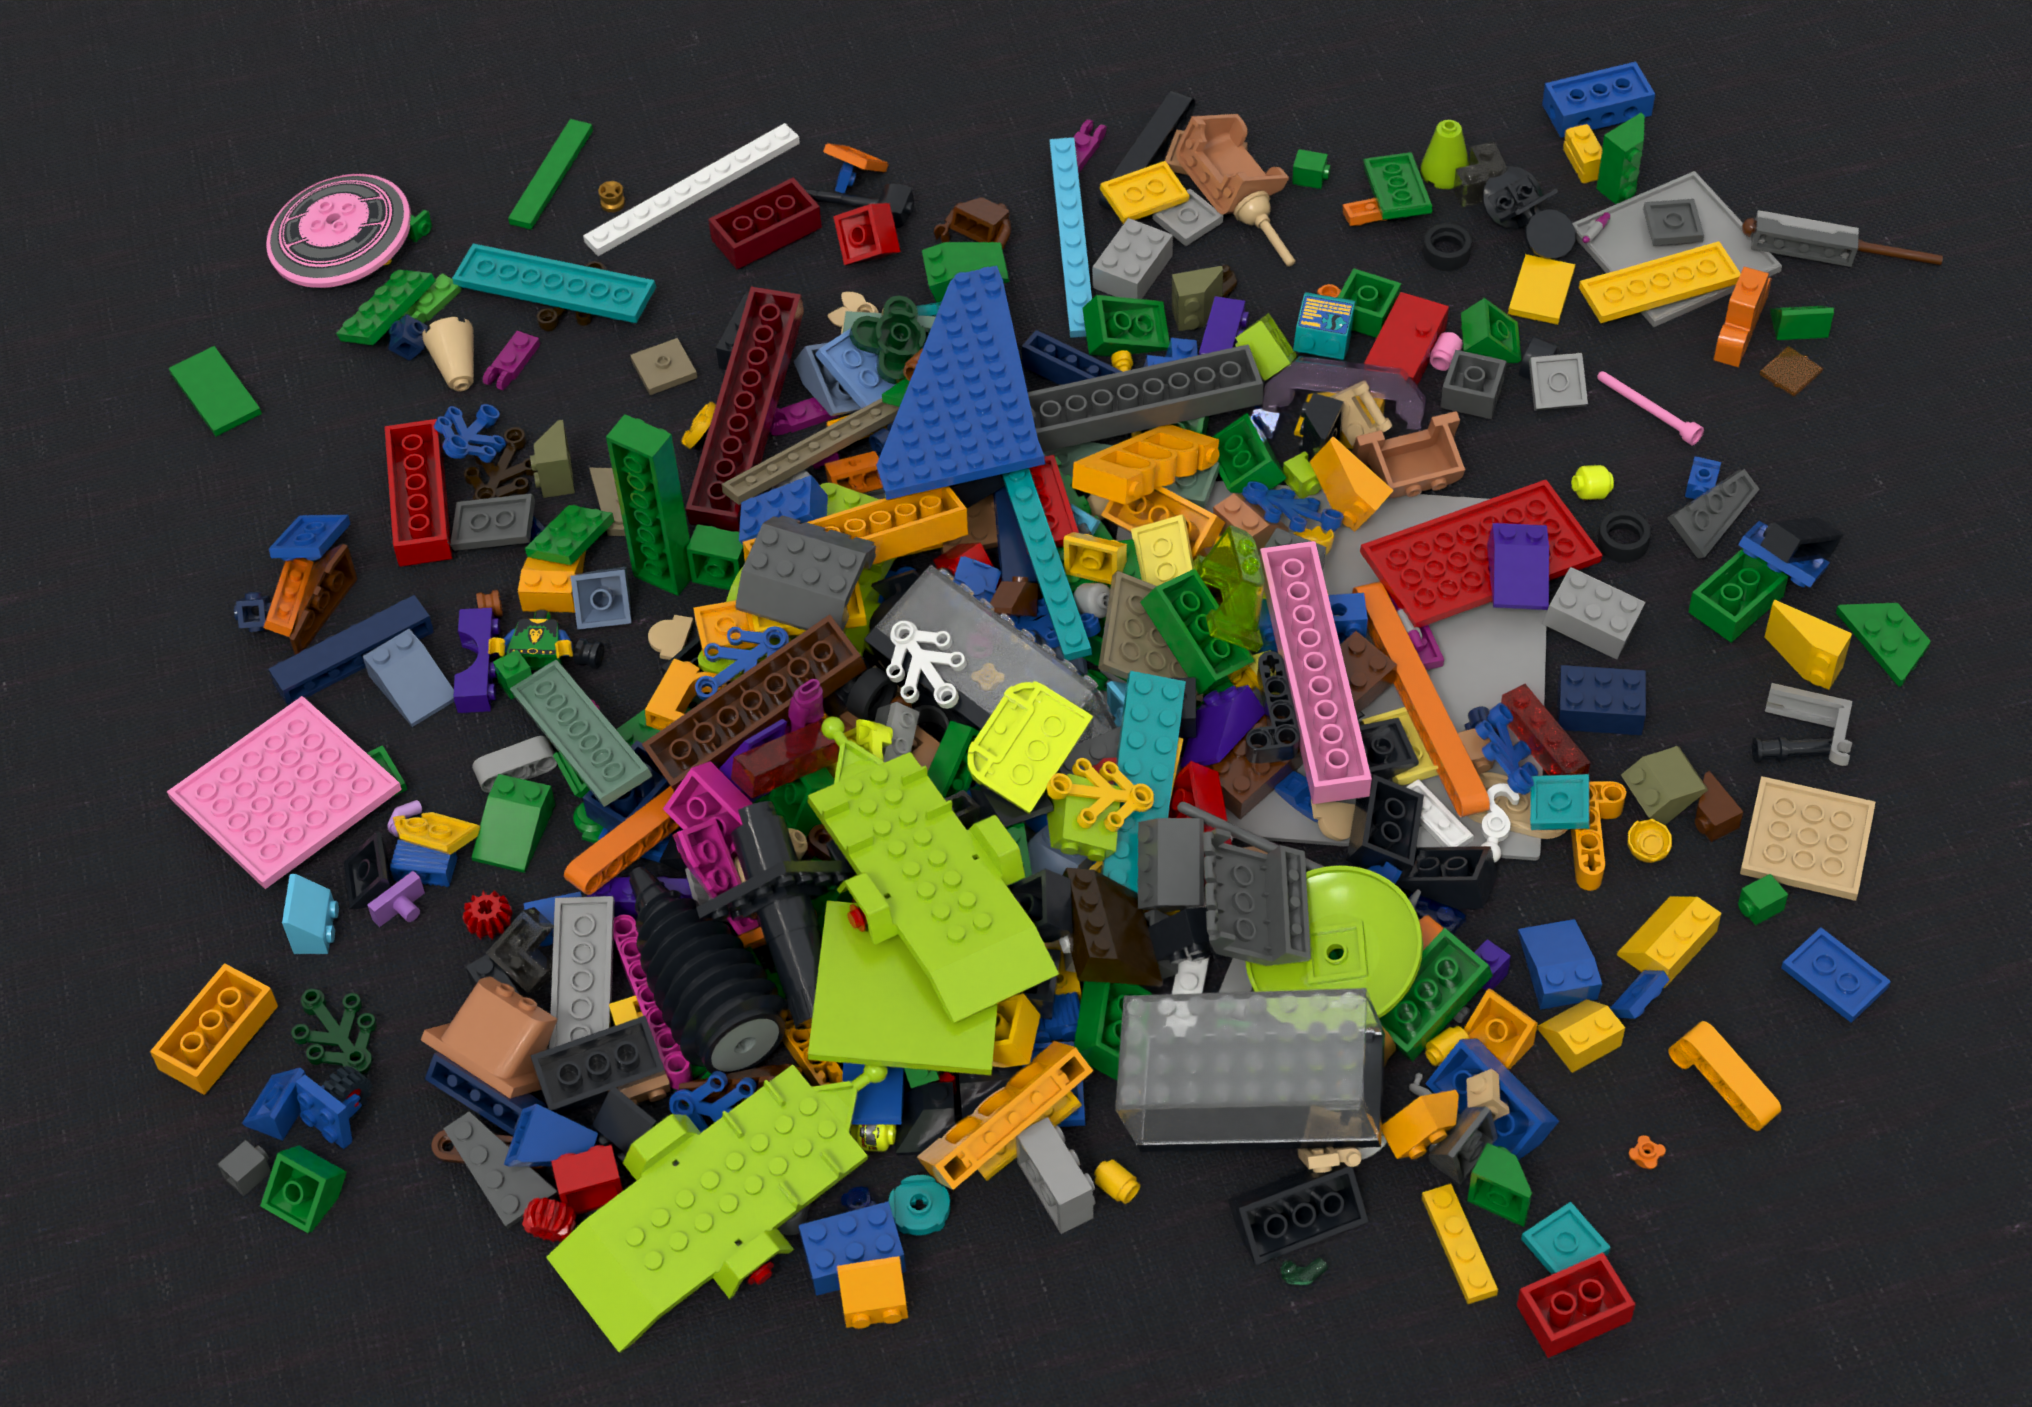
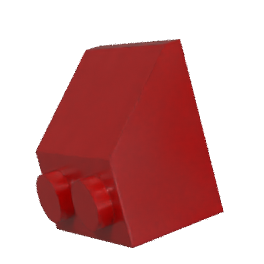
(867, 233)

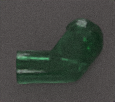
(1302, 1276)

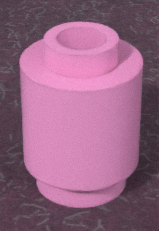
(1444, 350)

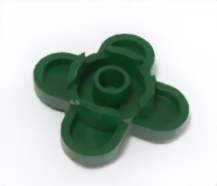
(892, 337)

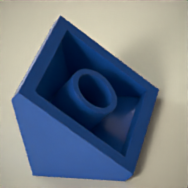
(276, 1105)

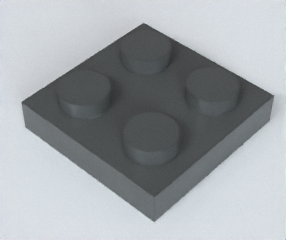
(1673, 222)

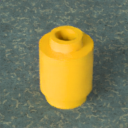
(1442, 1044)
(1116, 1181)

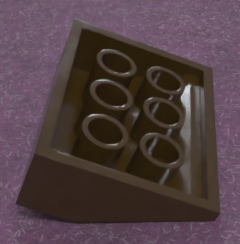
(1109, 932)

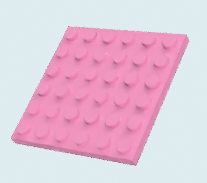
(284, 791)

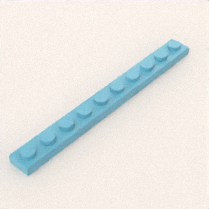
(1071, 232)

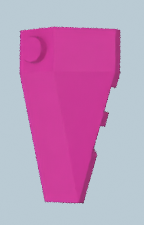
(711, 863)

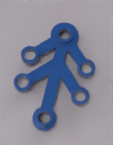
(457, 445)
(1258, 494)
(1044, 625)
(744, 658)
(1504, 752)
(714, 1109)

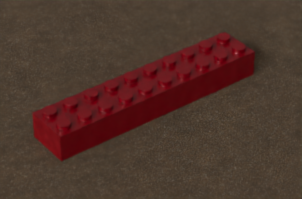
(745, 404)

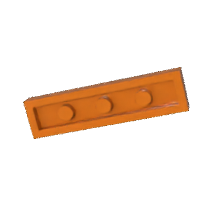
(288, 596)

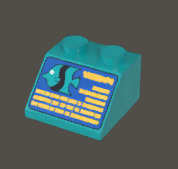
(1324, 326)

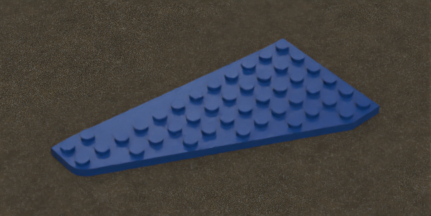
(966, 398)

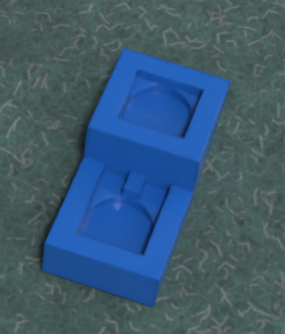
(1296, 792)

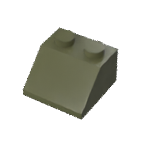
(1194, 296)
(553, 462)
(1664, 784)

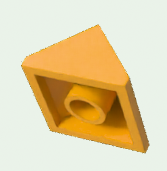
(1502, 1028)

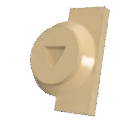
(670, 635)
(1334, 819)

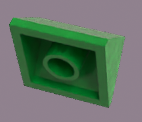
(1802, 322)

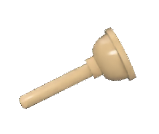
(1255, 211)

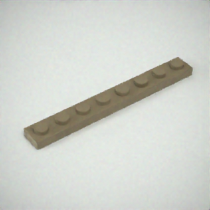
(809, 451)

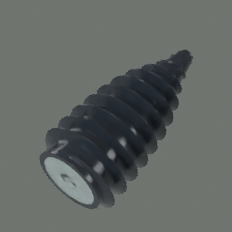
(705, 981)

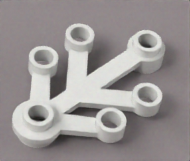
(922, 661)

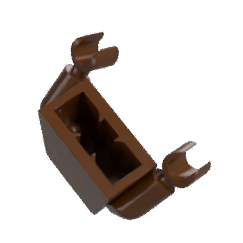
(977, 220)

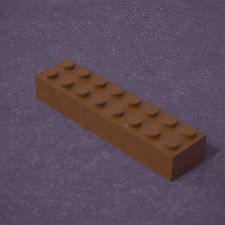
(754, 701)
(1248, 783)

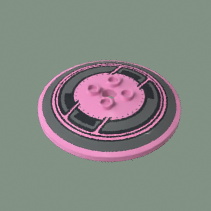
(366, 231)

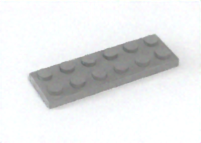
(582, 967)

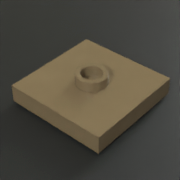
(663, 366)

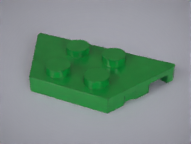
(1887, 635)

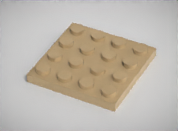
(1808, 838)

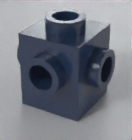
(407, 337)
(244, 611)

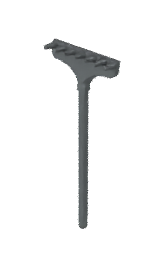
(1250, 838)

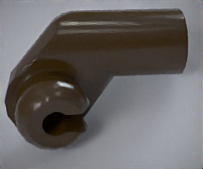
(1229, 280)

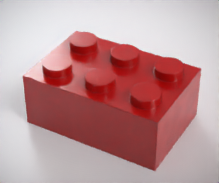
(1575, 1305)

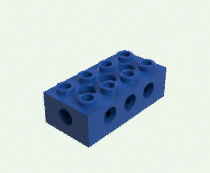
(1598, 98)
(1351, 618)

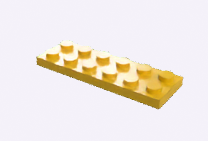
(1659, 282)

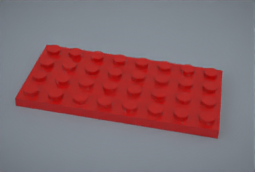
(1445, 561)

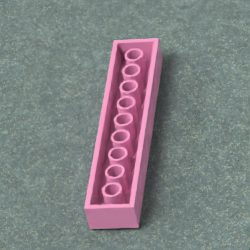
(1315, 672)

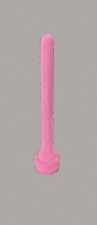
(1689, 431)

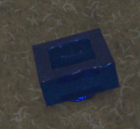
(1266, 421)

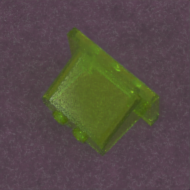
(1237, 571)

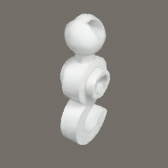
(1496, 823)

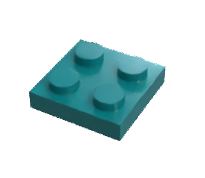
(1560, 802)
(1564, 1239)

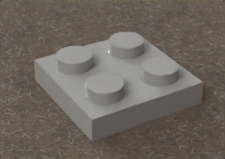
(1189, 219)
(1558, 381)

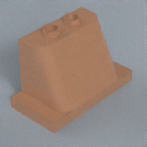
(1416, 459)
(496, 1037)

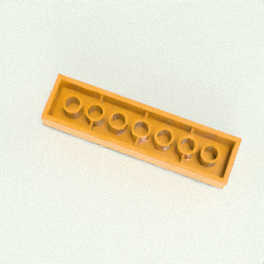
(899, 523)

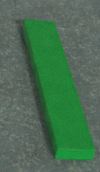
(550, 174)

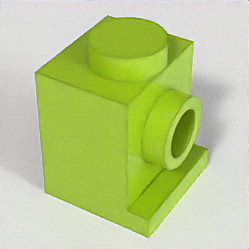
(1301, 476)

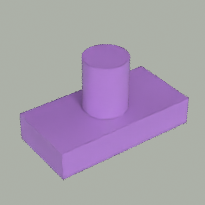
(398, 900)

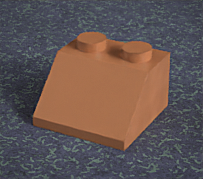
(1246, 516)

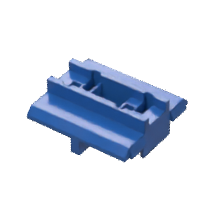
(978, 577)

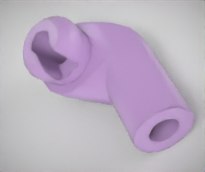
(409, 810)

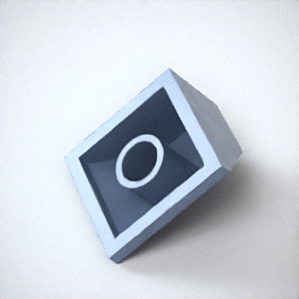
(601, 598)

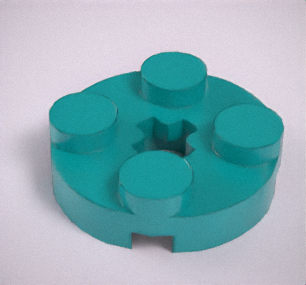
(919, 1221)

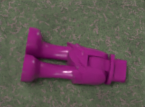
(805, 706)

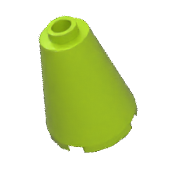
(1444, 155)

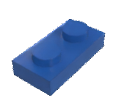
(1639, 994)

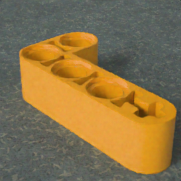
(1600, 807)
(815, 1073)
(1727, 1074)

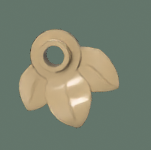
(852, 302)

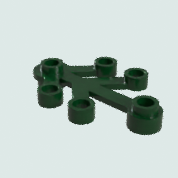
(337, 1034)

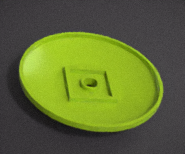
(1368, 921)

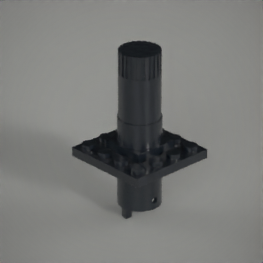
(780, 896)

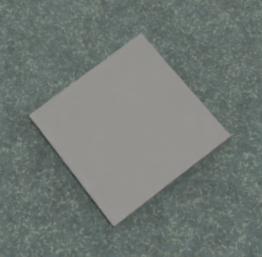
(1627, 240)

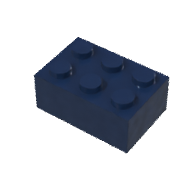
(1601, 700)
(630, 802)

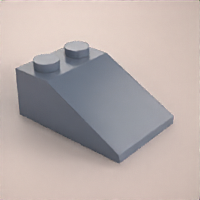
(822, 383)
(409, 677)

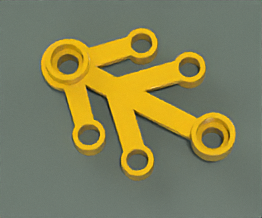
(1103, 792)

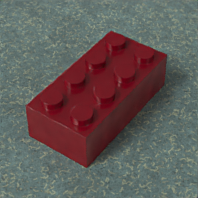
(765, 223)

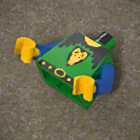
(536, 640)

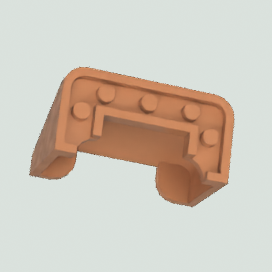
(1220, 164)

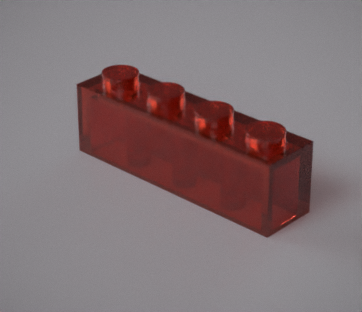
(1543, 734)
(784, 760)

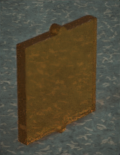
(1791, 371)

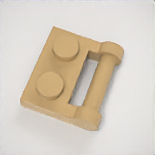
(1354, 418)

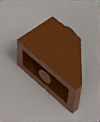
(1016, 597)
(1716, 810)

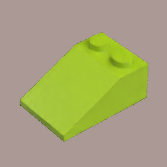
(1268, 346)

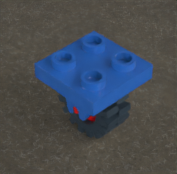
(333, 1103)

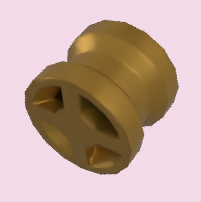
(611, 196)

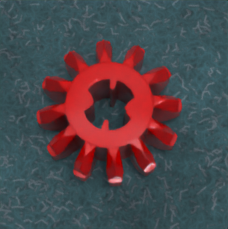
(487, 914)
(549, 1219)

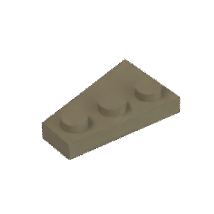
(607, 497)

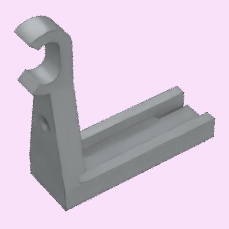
(1815, 709)

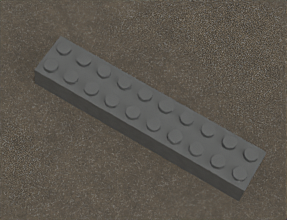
(1146, 398)

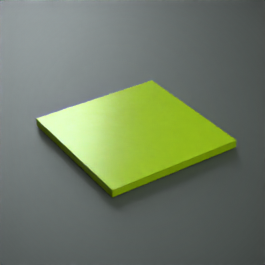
(883, 1010)

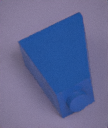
(545, 1137)

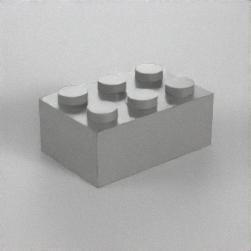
(1132, 260)
(1593, 613)
(1055, 1175)

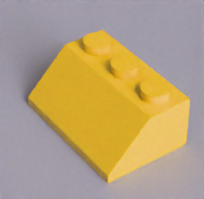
(1672, 936)

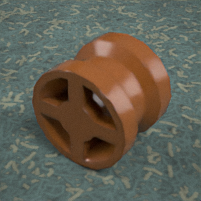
(490, 601)

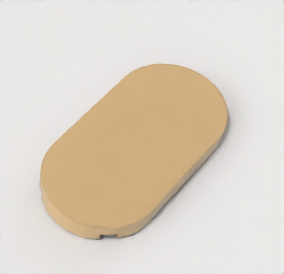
(1518, 814)

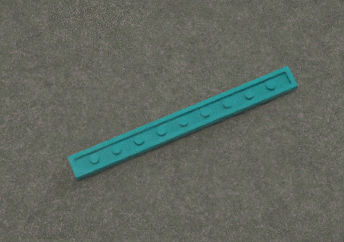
(1047, 565)

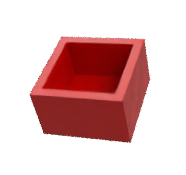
(587, 1178)

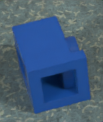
(1702, 477)

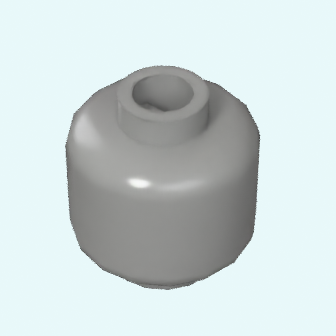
(1092, 599)

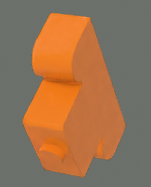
(1742, 315)

